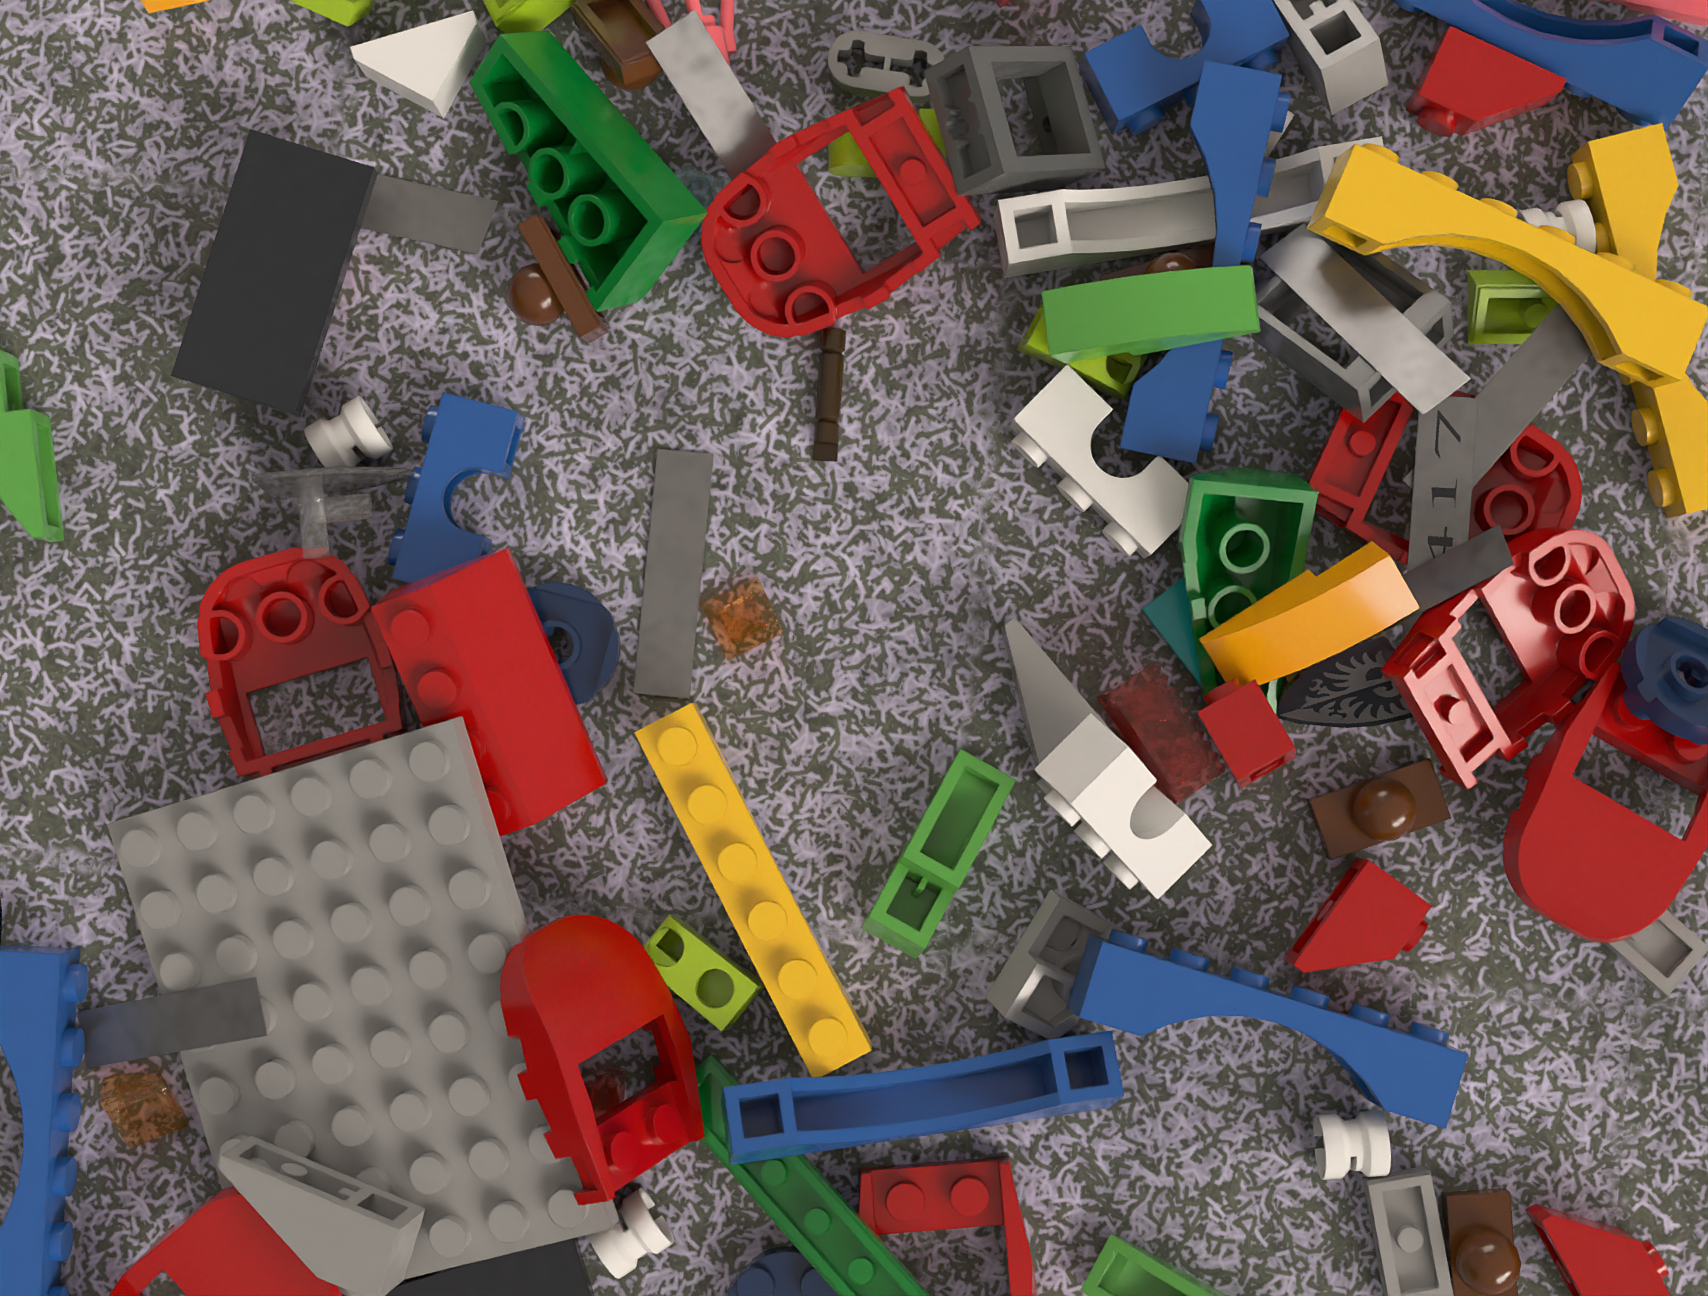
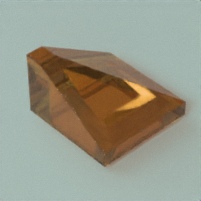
(743, 618)
(140, 1099)

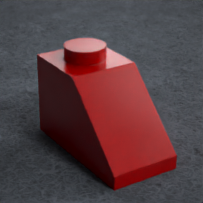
(1476, 86)
(1246, 731)
(1361, 922)
(1598, 1257)

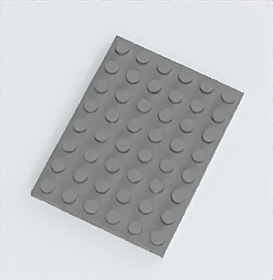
(378, 951)

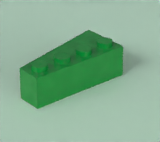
(588, 165)

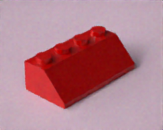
(479, 652)

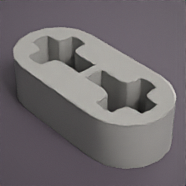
(883, 50)

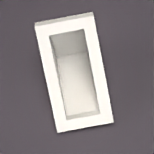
(425, 61)

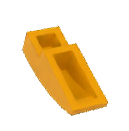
(1311, 618)

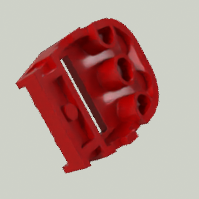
(782, 250)
(1523, 491)
(1563, 621)
(282, 623)
(1587, 855)
(568, 998)
(950, 1197)
(224, 1252)

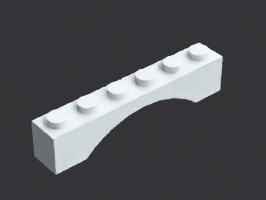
(1118, 223)

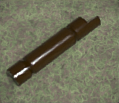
(829, 395)

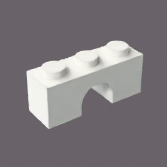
(1059, 430)
(1120, 809)

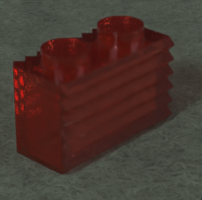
(1162, 733)

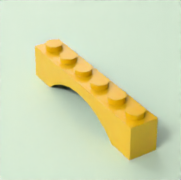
(1628, 191)
(1625, 318)
(754, 890)

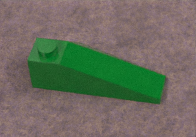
(1238, 543)

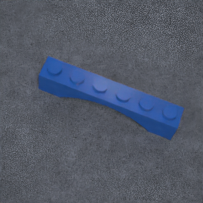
(1632, 63)
(1231, 131)
(1143, 992)
(41, 1047)
(976, 1092)

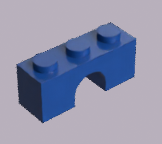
(1137, 82)
(462, 441)

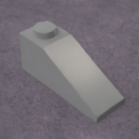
(1334, 49)
(1045, 695)
(330, 1220)

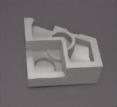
(1042, 968)

